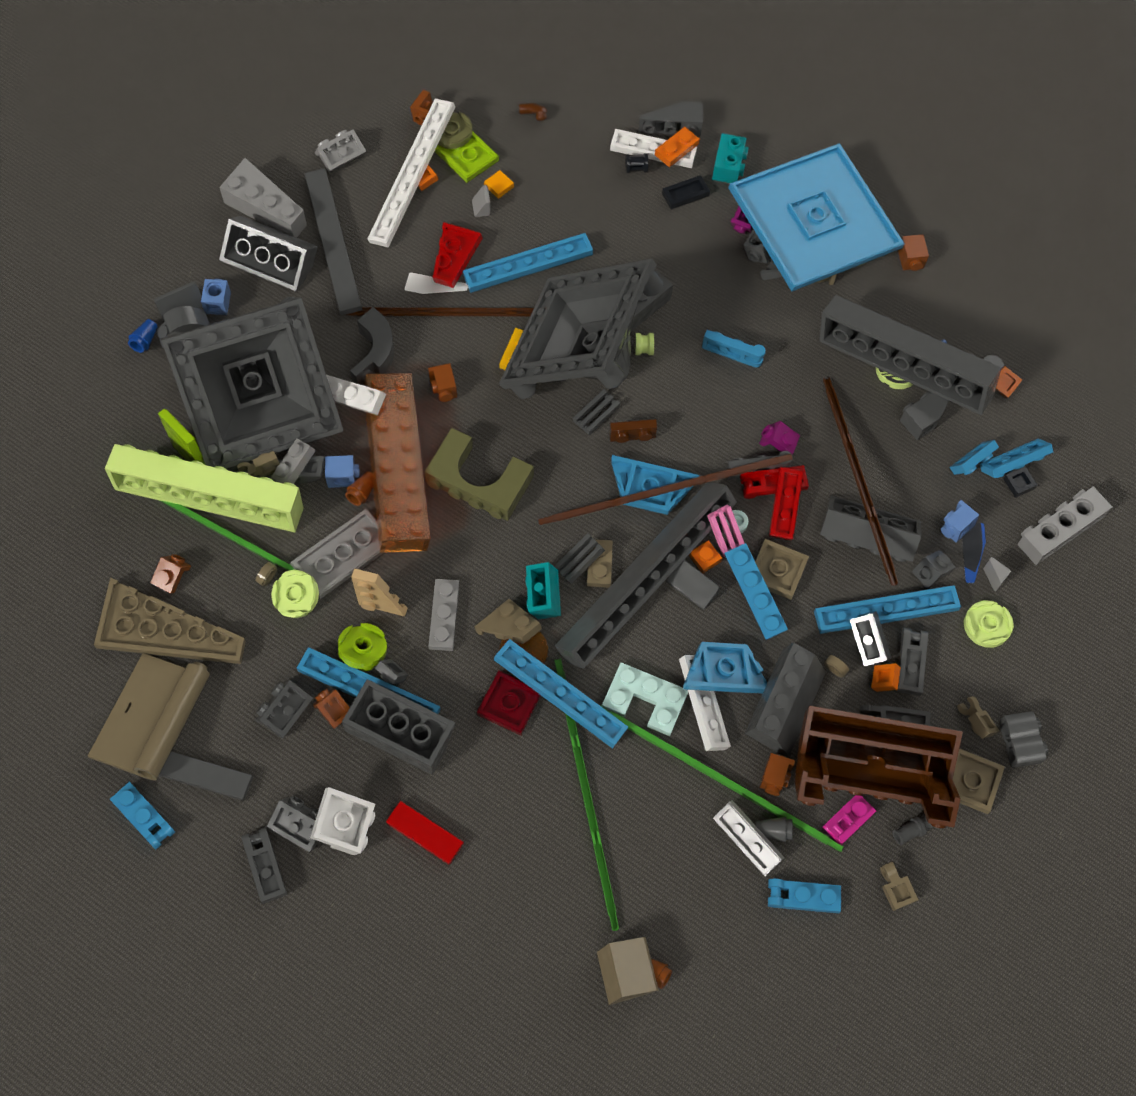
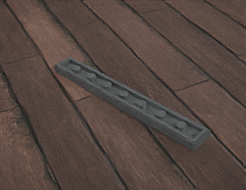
(333, 242)

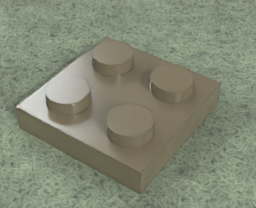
(780, 568)
(977, 780)

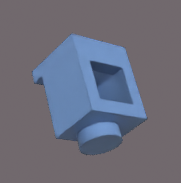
(959, 521)

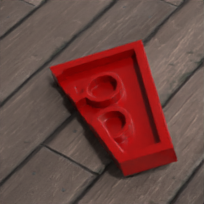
(455, 252)

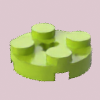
(362, 658)

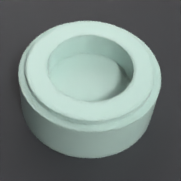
(741, 519)

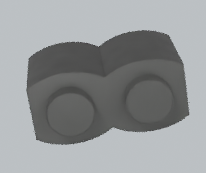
(1023, 739)

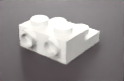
(343, 821)

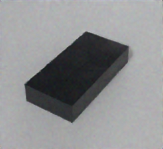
(685, 192)

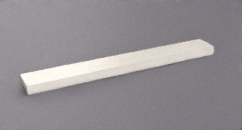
(411, 173)

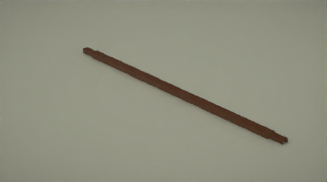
(448, 311)
(861, 484)
(665, 489)

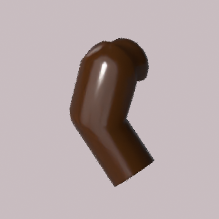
(533, 108)

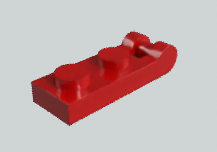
(767, 481)

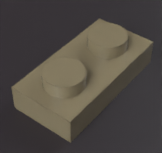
(600, 570)

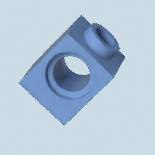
(216, 304)
(341, 471)

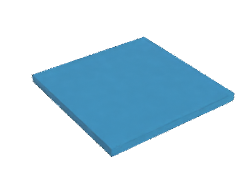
(816, 216)

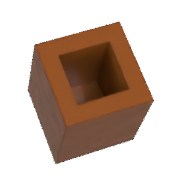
(914, 252)

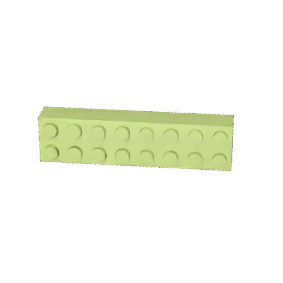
(205, 487)

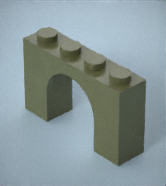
(498, 498)

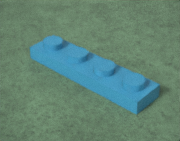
(756, 591)

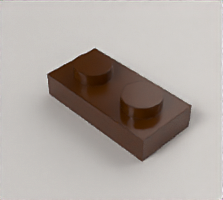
(633, 430)

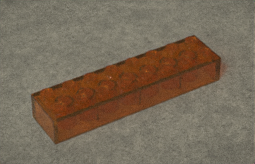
(397, 466)

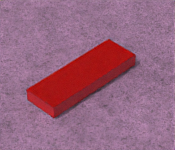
(786, 503)
(424, 832)

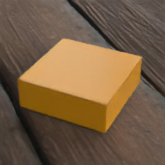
(499, 184)

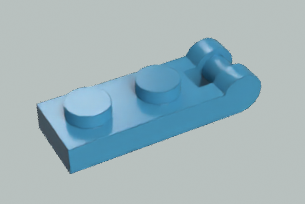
(733, 348)
(142, 815)
(805, 896)

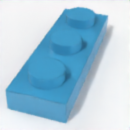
(1016, 458)

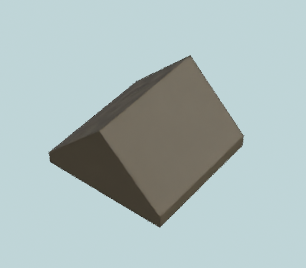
(627, 970)

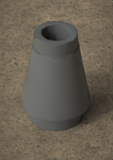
(777, 828)

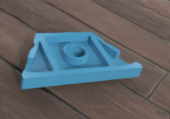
(639, 476)
(725, 669)

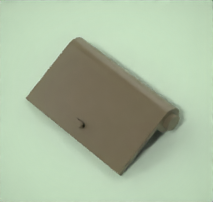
(149, 716)

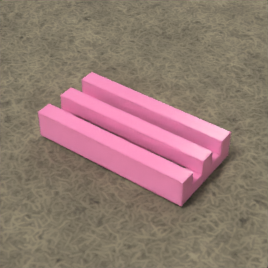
(733, 525)

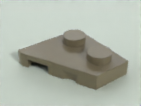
(509, 622)

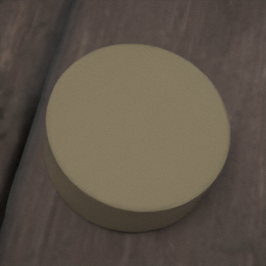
(266, 574)
(836, 666)

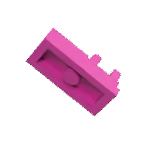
(848, 819)

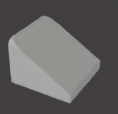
(481, 202)
(996, 573)

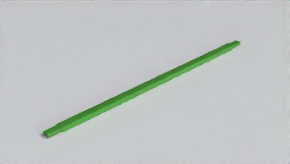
(231, 536)
(727, 782)
(590, 813)

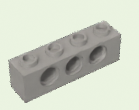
(1039, 548)

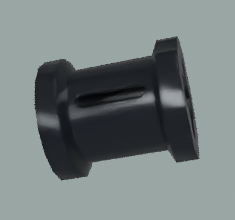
(636, 163)

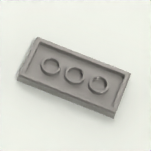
(340, 552)

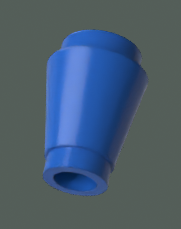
(142, 336)

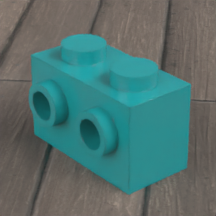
(729, 158)
(543, 590)

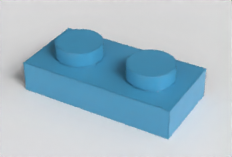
(980, 453)

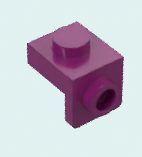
(740, 222)
(780, 437)

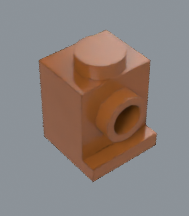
(443, 382)
(776, 774)

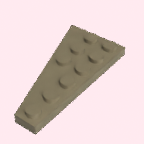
(154, 627)

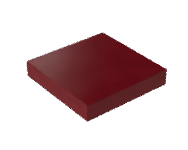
(509, 703)

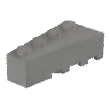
(262, 200)

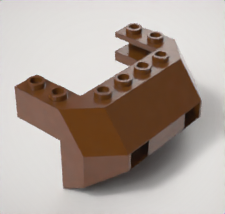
(878, 760)

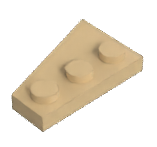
(374, 593)

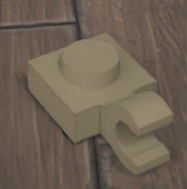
(262, 466)
(980, 720)
(898, 890)

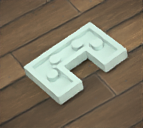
(634, 682)

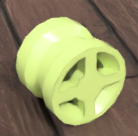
(644, 343)

